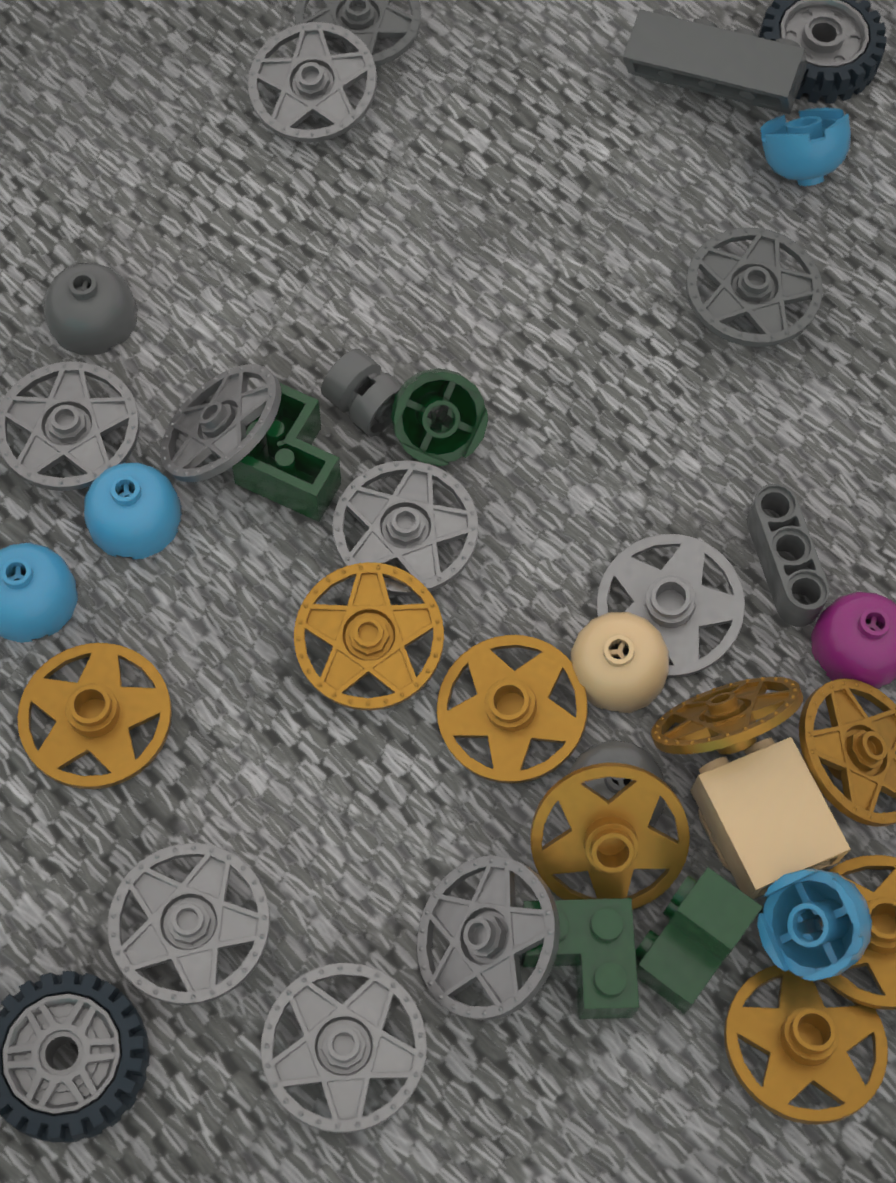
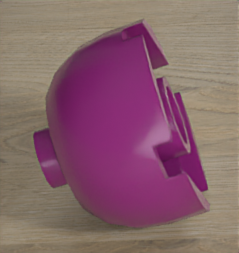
(857, 639)

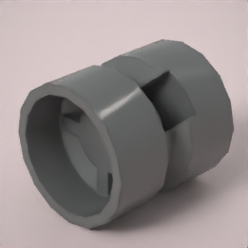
(359, 388)

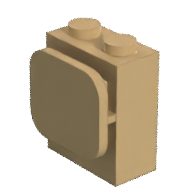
(766, 815)

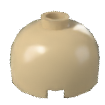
(623, 682)

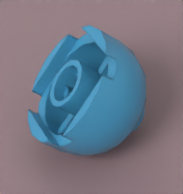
(807, 145)
(132, 511)
(34, 592)
(814, 924)

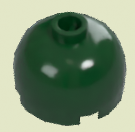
(445, 434)

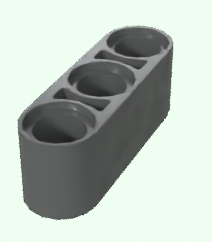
(790, 535)

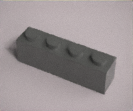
(716, 60)

